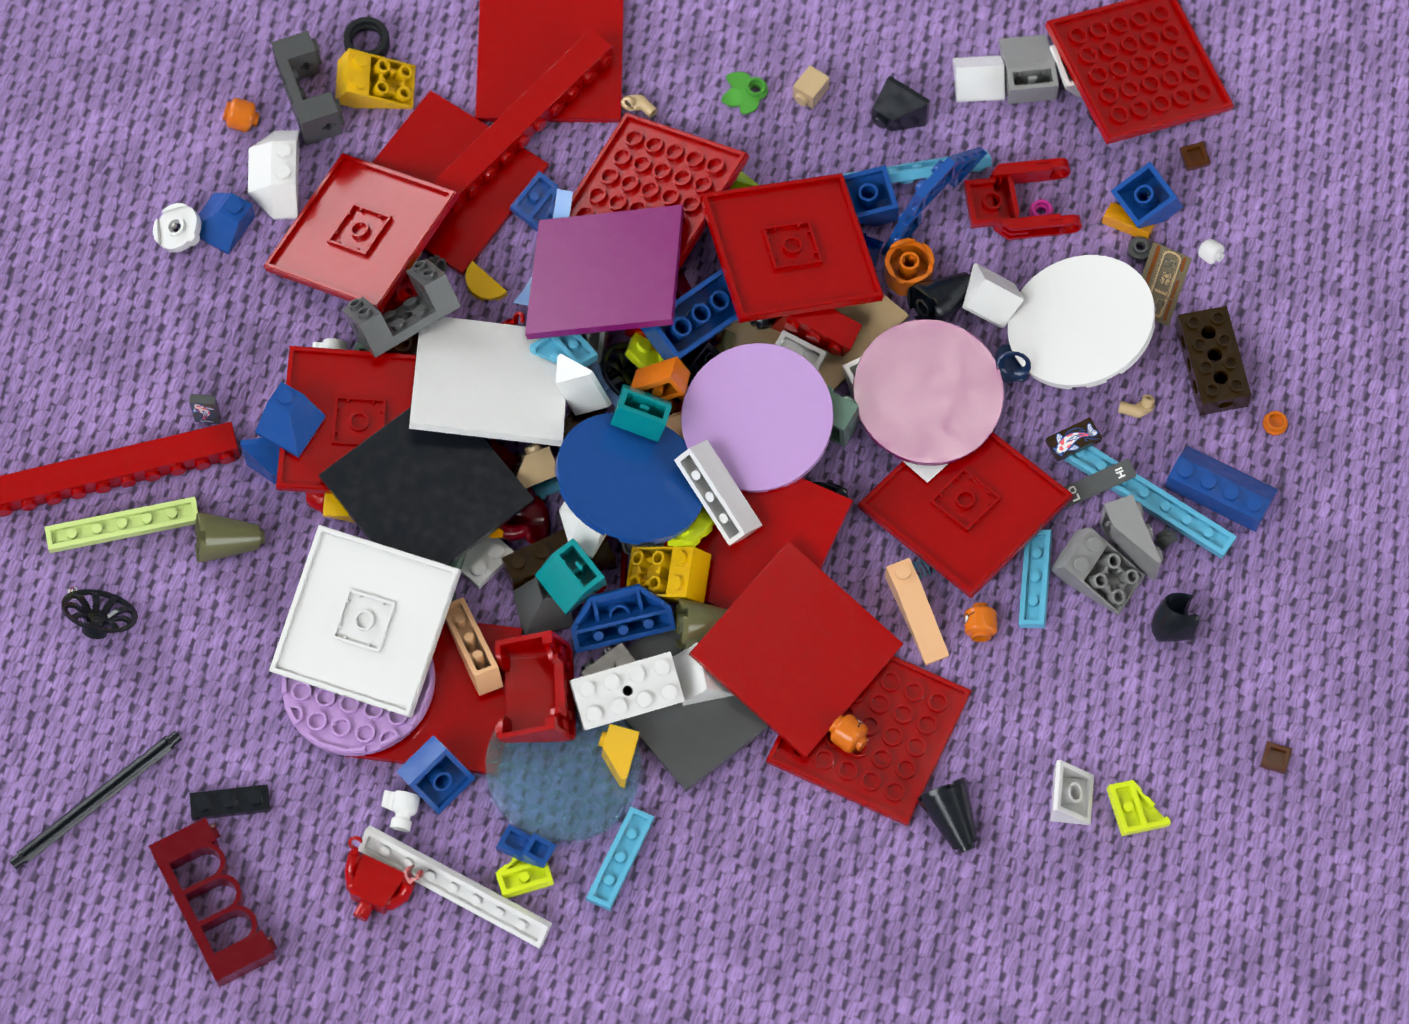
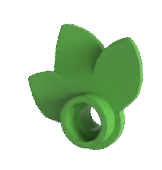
(741, 92)

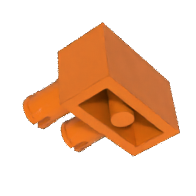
(664, 379)

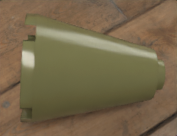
(225, 537)
(694, 621)

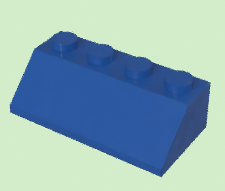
(1220, 488)

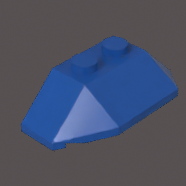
(620, 617)

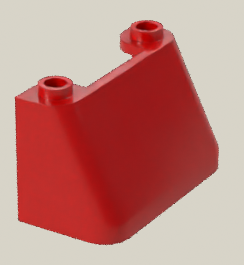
(536, 689)

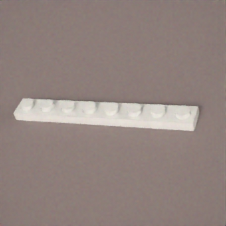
(456, 887)

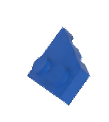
(536, 201)

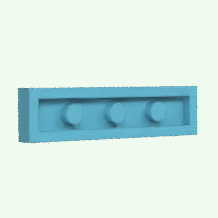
(1035, 581)
(620, 858)

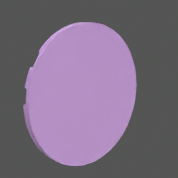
(761, 414)
(349, 725)

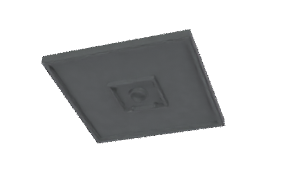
(695, 736)

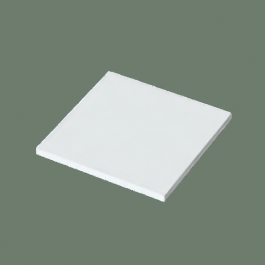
(485, 384)
(365, 621)

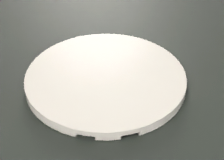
(1083, 321)

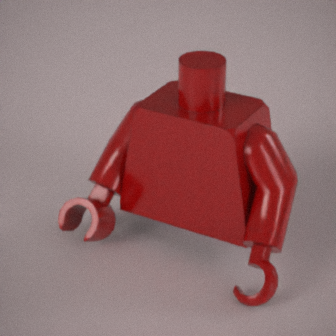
(375, 883)

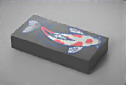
(205, 408)

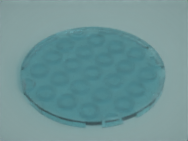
(560, 786)

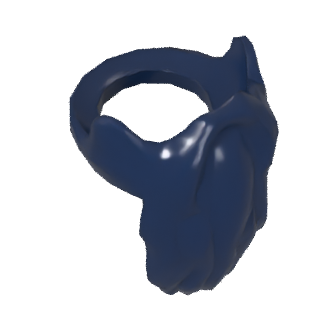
(1009, 366)

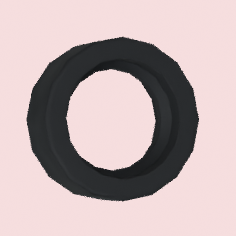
(368, 24)

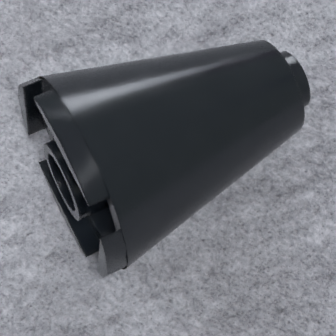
(938, 297)
(952, 814)

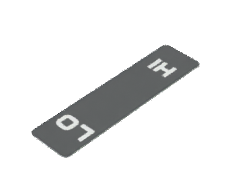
(1101, 481)

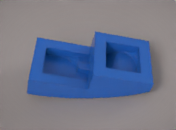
(524, 847)

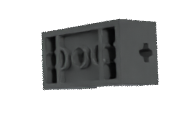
(298, 59)
(383, 332)

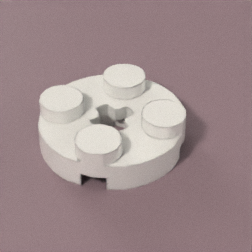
(188, 233)

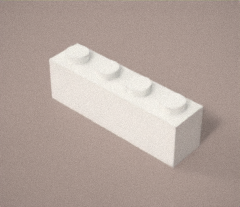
(718, 492)

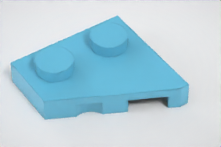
(571, 346)

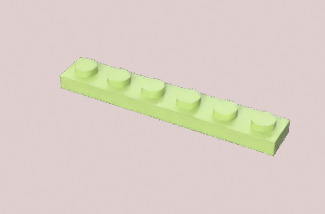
(121, 525)

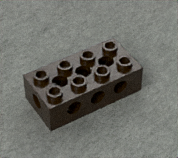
(1221, 347)

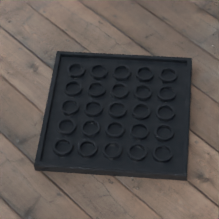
(426, 490)

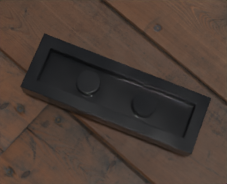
(230, 802)

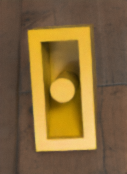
(618, 751)

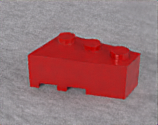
(821, 328)

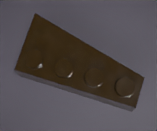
(526, 562)

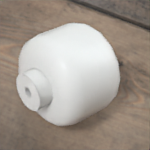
(1211, 251)

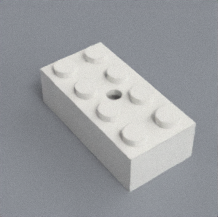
(601, 696)

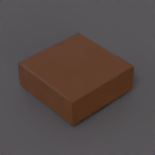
(1194, 156)
(1276, 757)

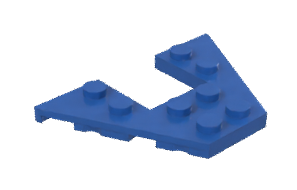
(950, 171)

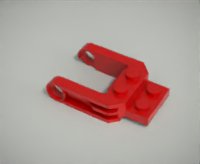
(995, 203)

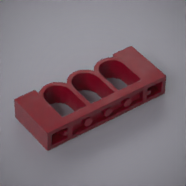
(239, 957)

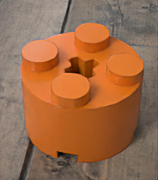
(907, 264)

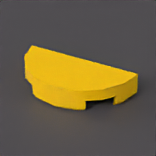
(482, 285)

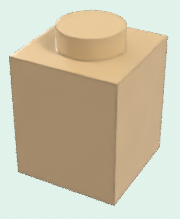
(810, 87)

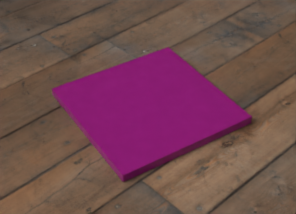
(605, 272)

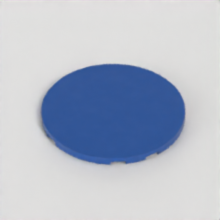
(625, 482)

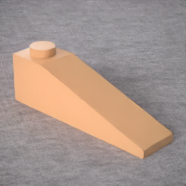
(916, 610)
(473, 648)

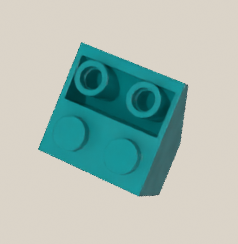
(641, 413)
(570, 576)

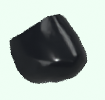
(1172, 620)

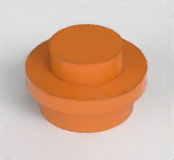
(1275, 423)

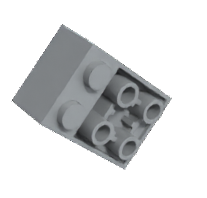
(1028, 69)
(1130, 535)
(1097, 570)

